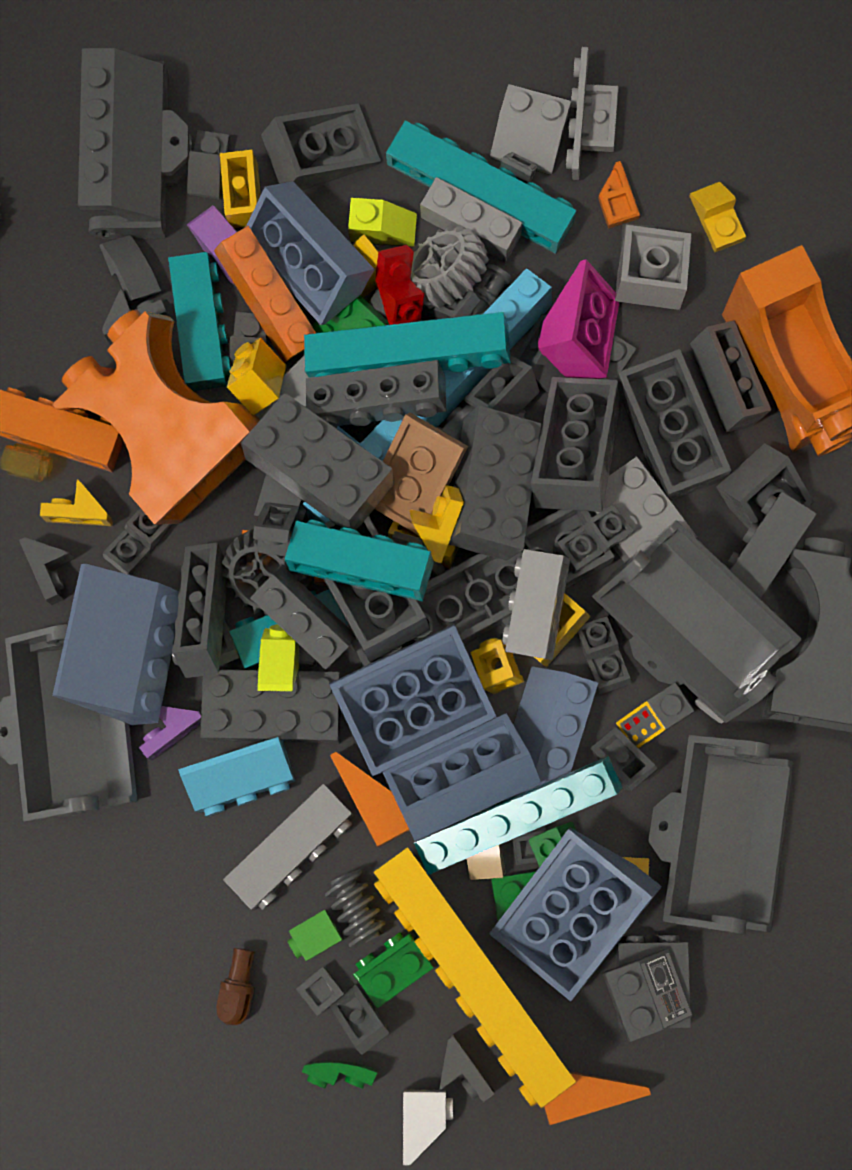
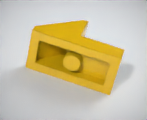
(717, 214)
(84, 511)
(438, 528)

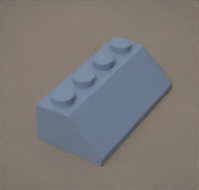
(308, 251)
(553, 720)
(461, 777)

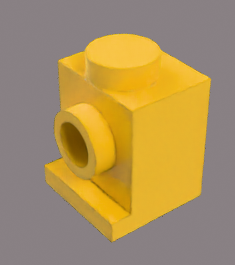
(485, 659)

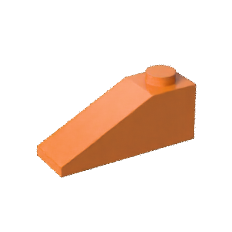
(373, 802)
(591, 1095)

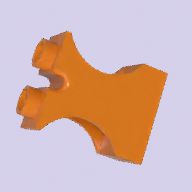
(796, 349)
(173, 436)

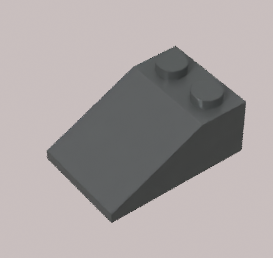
(319, 145)

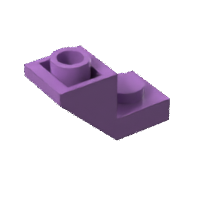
(210, 230)

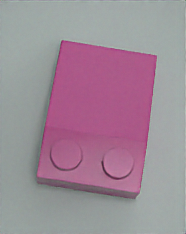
(581, 326)

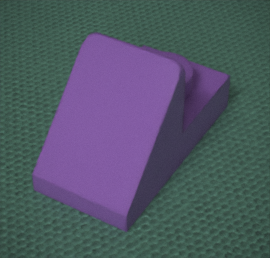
(178, 724)

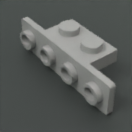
(594, 116)

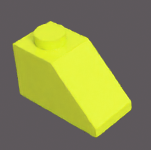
(381, 222)
(277, 660)

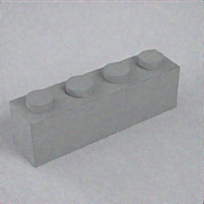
(288, 848)

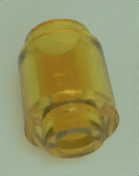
(26, 462)

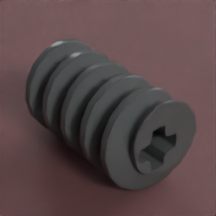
(355, 908)

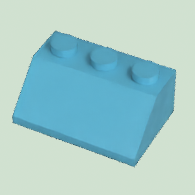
(238, 776)

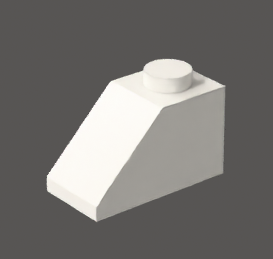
(423, 1120)

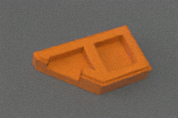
(617, 199)

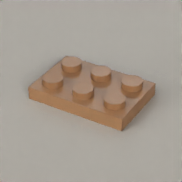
(422, 467)

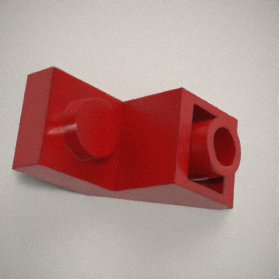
(399, 295)

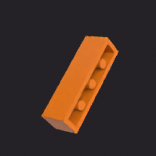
(264, 292)
(59, 431)

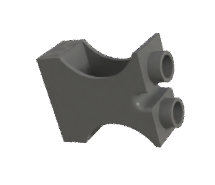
(818, 681)

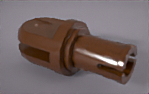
(236, 991)

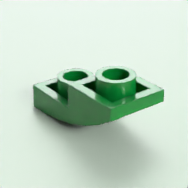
(325, 1072)

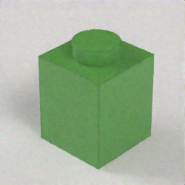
(314, 936)

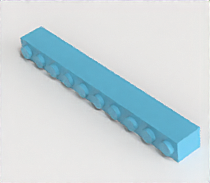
(522, 305)

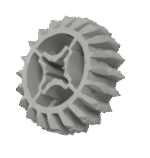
(448, 265)

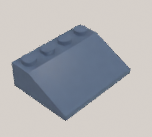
(118, 645)
(412, 700)
(574, 912)

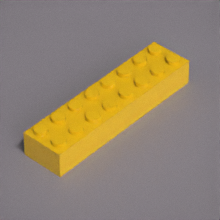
(475, 978)

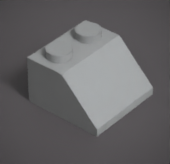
(531, 127)
(653, 267)

